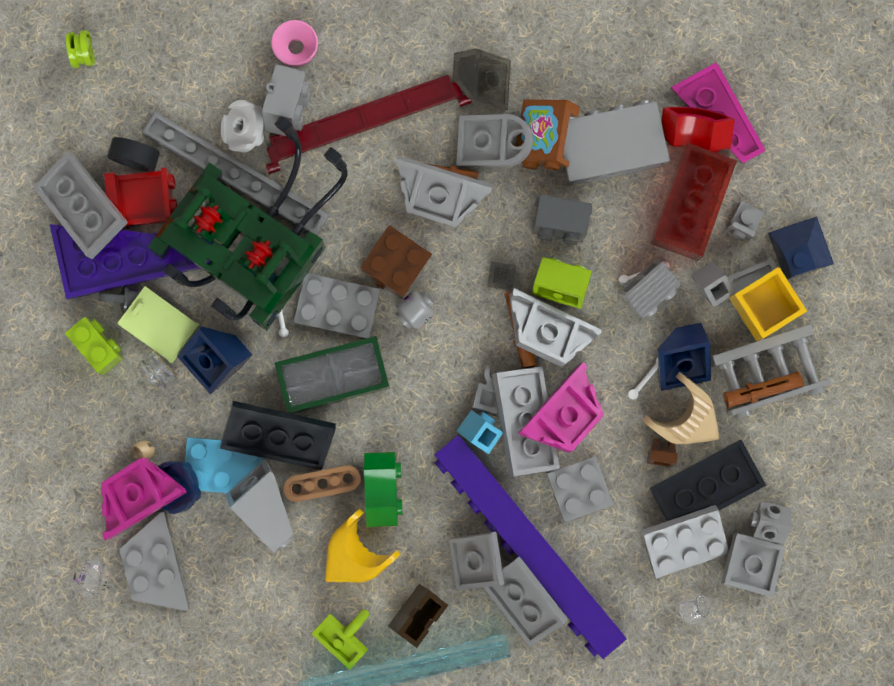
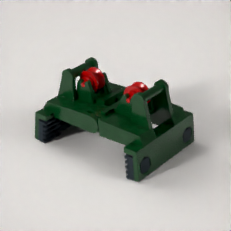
(259, 251)

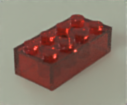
(700, 178)

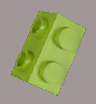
(561, 282)
(94, 346)

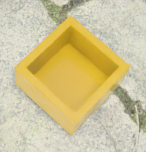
(768, 304)

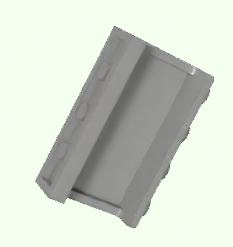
(614, 143)

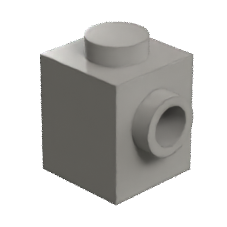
(713, 284)

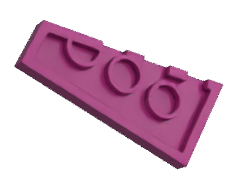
(711, 91)

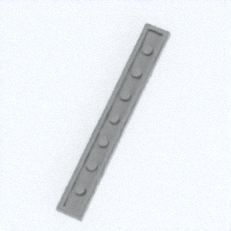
(233, 171)

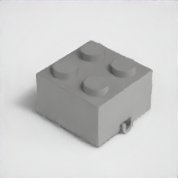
(286, 98)

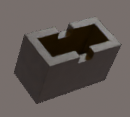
(418, 615)

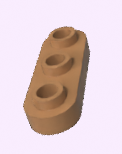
(310, 486)

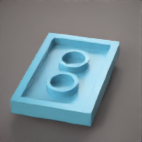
(218, 468)

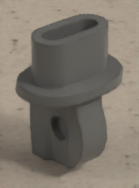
(125, 298)

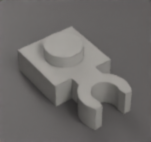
(485, 396)

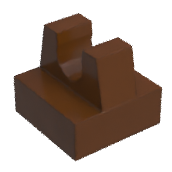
(662, 457)

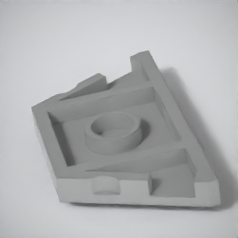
(439, 192)
(548, 330)
(154, 566)

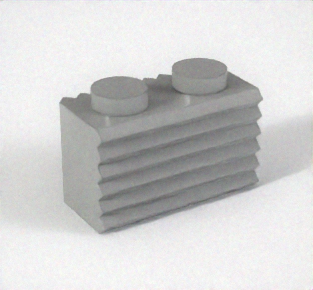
(649, 289)

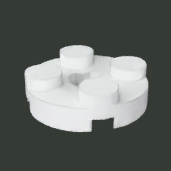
(251, 118)

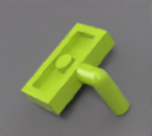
(341, 640)

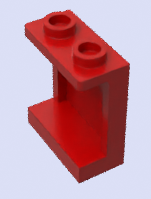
(142, 196)

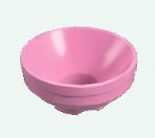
(290, 32)

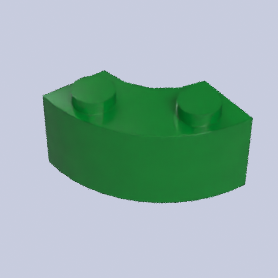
(381, 489)

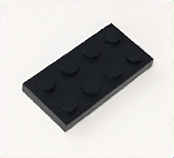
(277, 435)
(710, 482)

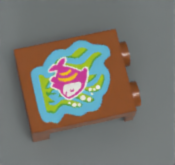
(549, 127)

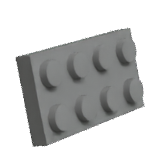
(80, 205)
(518, 398)

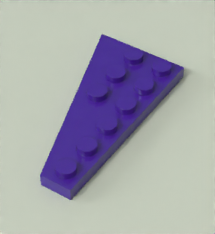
(119, 264)

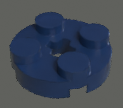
(186, 477)

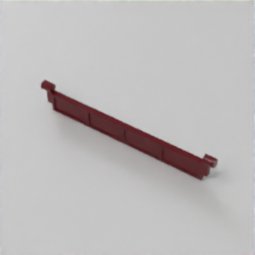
(366, 117)

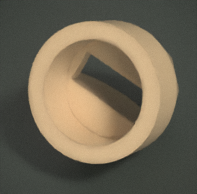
(142, 449)

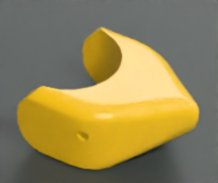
(348, 558)

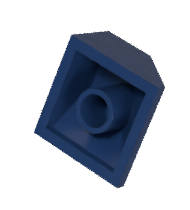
(801, 248)
(685, 352)
(213, 357)

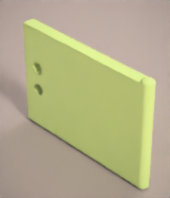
(158, 324)

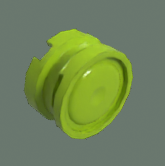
(80, 49)

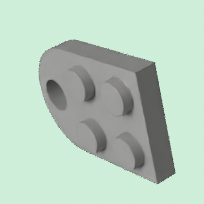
(490, 141)

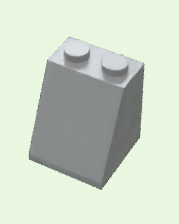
(261, 507)

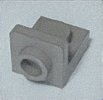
(744, 221)

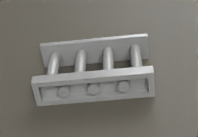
(774, 346)

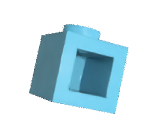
(480, 430)

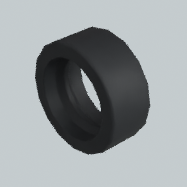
(133, 154)

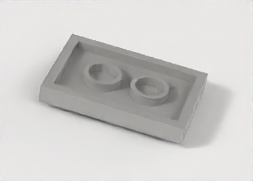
(337, 306)
(685, 541)
(526, 603)

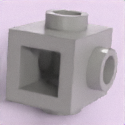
(771, 522)

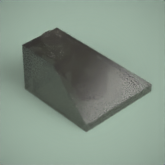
(483, 77)

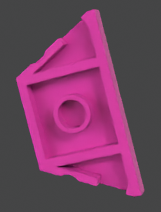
(566, 414)
(136, 495)

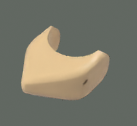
(695, 425)

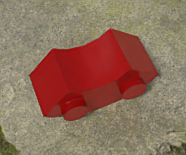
(698, 127)

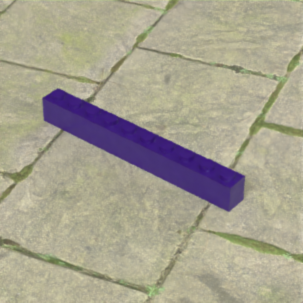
(526, 541)

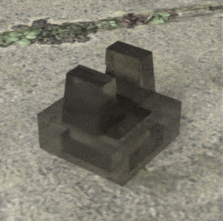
(501, 276)

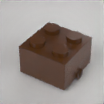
(395, 262)

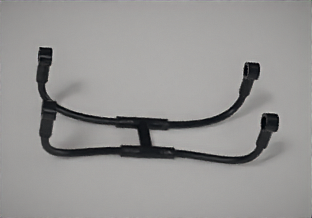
(332, 156)

